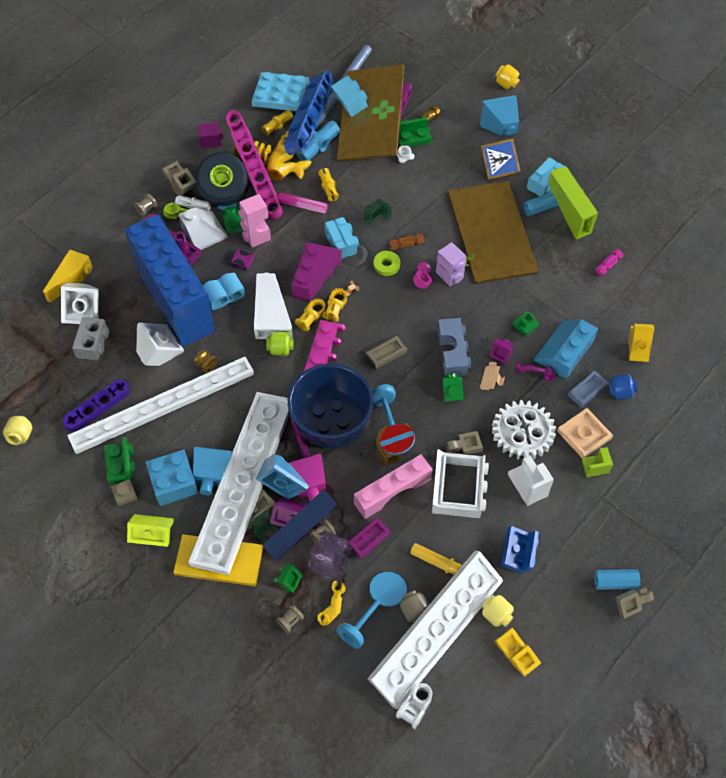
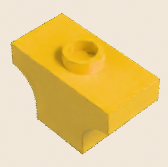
(640, 342)

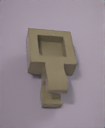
(467, 442)
(631, 601)

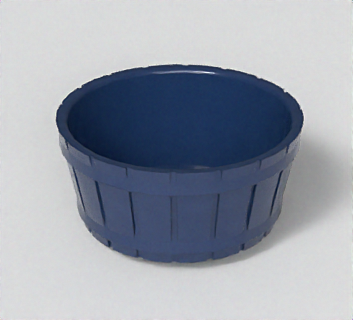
(330, 404)

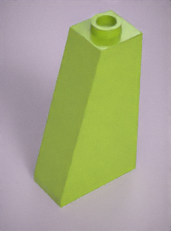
(573, 202)

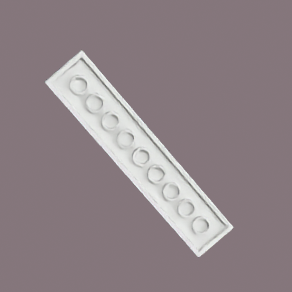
(239, 488)

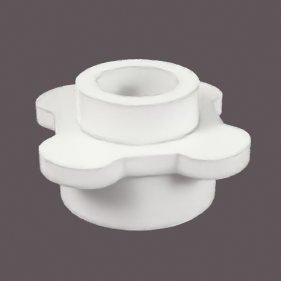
(404, 154)

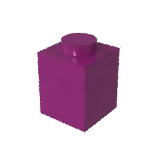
(210, 135)

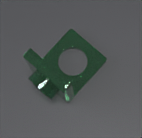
(261, 525)

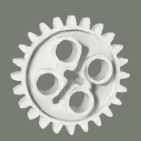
(540, 425)

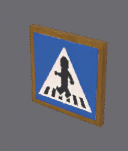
(500, 159)

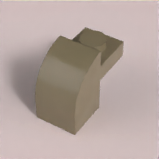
(180, 179)

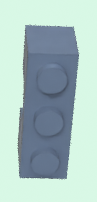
(452, 333)

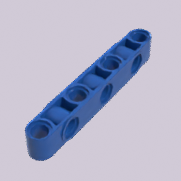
(308, 113)

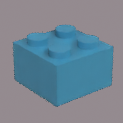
(171, 477)

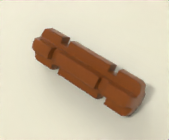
(406, 241)

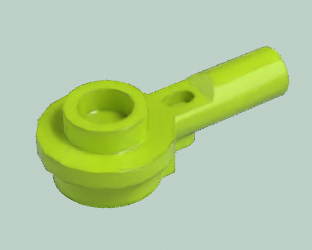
(172, 210)

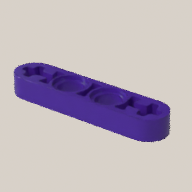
(98, 407)

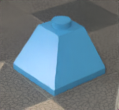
(500, 115)
(281, 477)

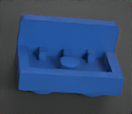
(519, 550)

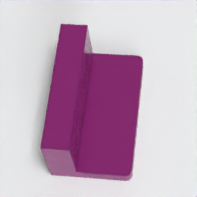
(284, 511)

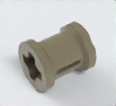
(145, 204)
(315, 534)
(290, 618)

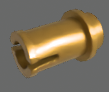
(434, 112)

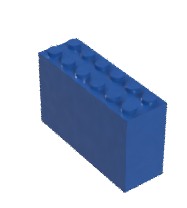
(170, 280)

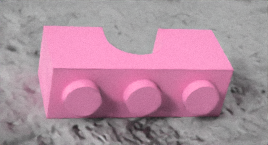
(253, 213)

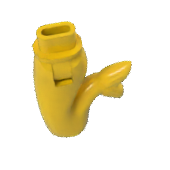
(276, 166)

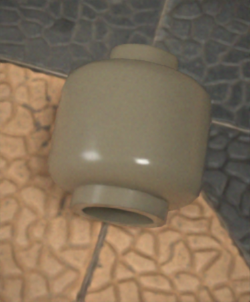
(413, 605)

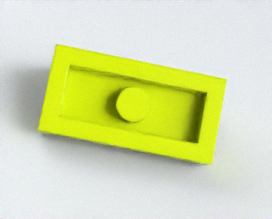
(149, 530)

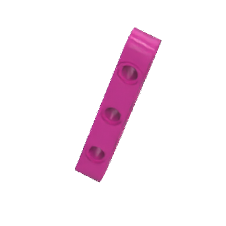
(253, 163)

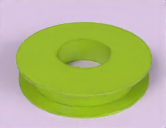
(386, 256)

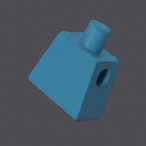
(209, 467)

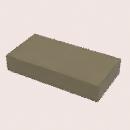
(386, 352)

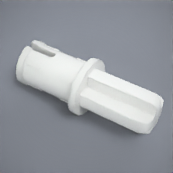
(192, 202)

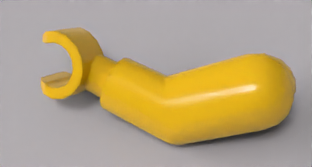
(334, 609)

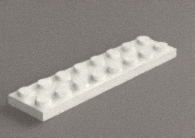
(435, 630)

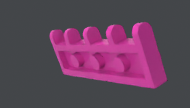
(323, 343)

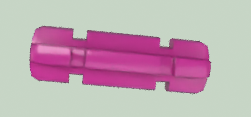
(609, 262)

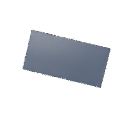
(588, 389)

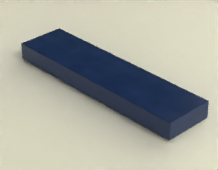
(300, 525)

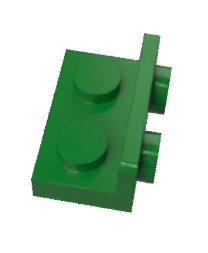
(414, 133)
(119, 462)

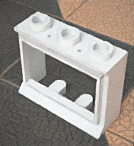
(459, 509)

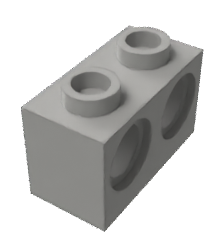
(86, 337)

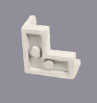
(531, 480)

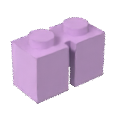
(451, 264)

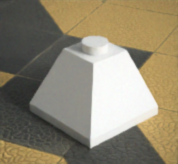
(202, 227)
(78, 302)
(156, 344)

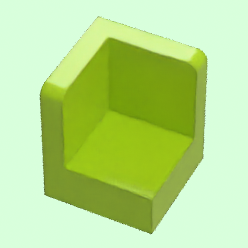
(598, 464)

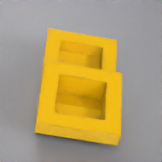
(517, 652)

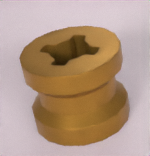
(205, 361)

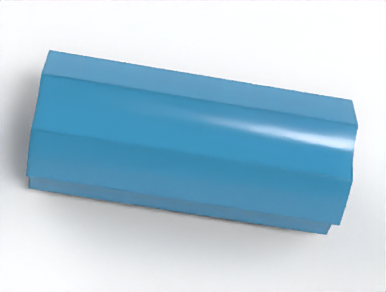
(540, 204)
(617, 579)

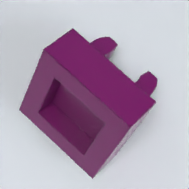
(501, 350)

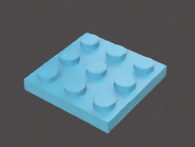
(279, 91)

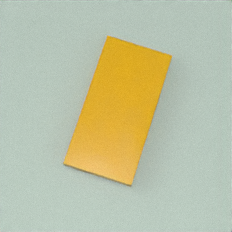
(243, 572)

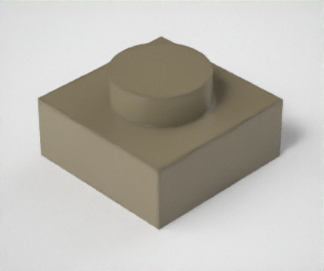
(124, 492)

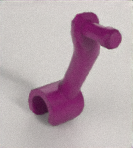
(549, 375)

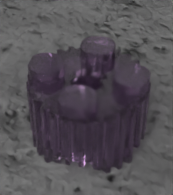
(329, 555)

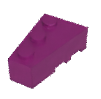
(313, 269)

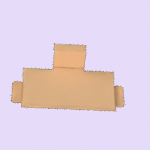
(491, 377)

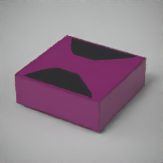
(242, 259)

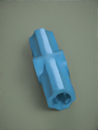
(319, 141)

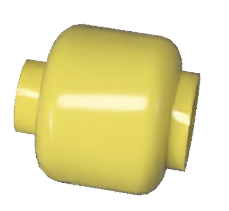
(17, 430)
(497, 610)

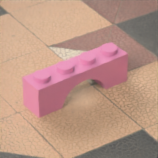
(376, 495)

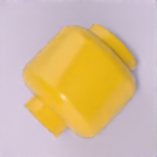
(507, 76)

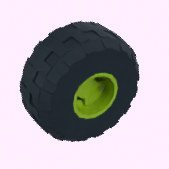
(222, 179)

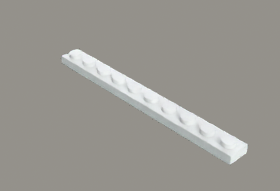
(160, 405)

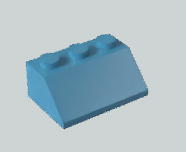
(567, 346)

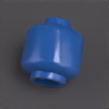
(623, 387)

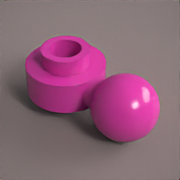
(422, 278)

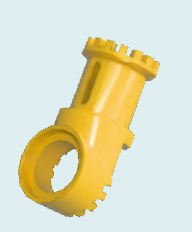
(335, 305)
(310, 315)

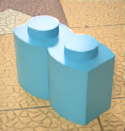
(224, 290)

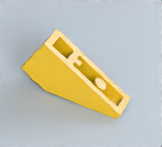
(71, 270)

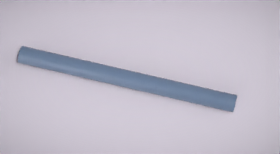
(355, 65)

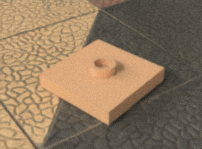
(585, 433)

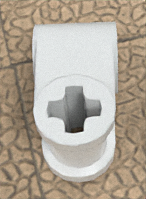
(414, 709)

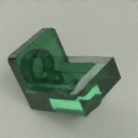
(377, 209)

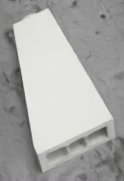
(270, 308)

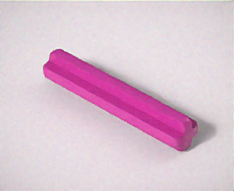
(302, 203)

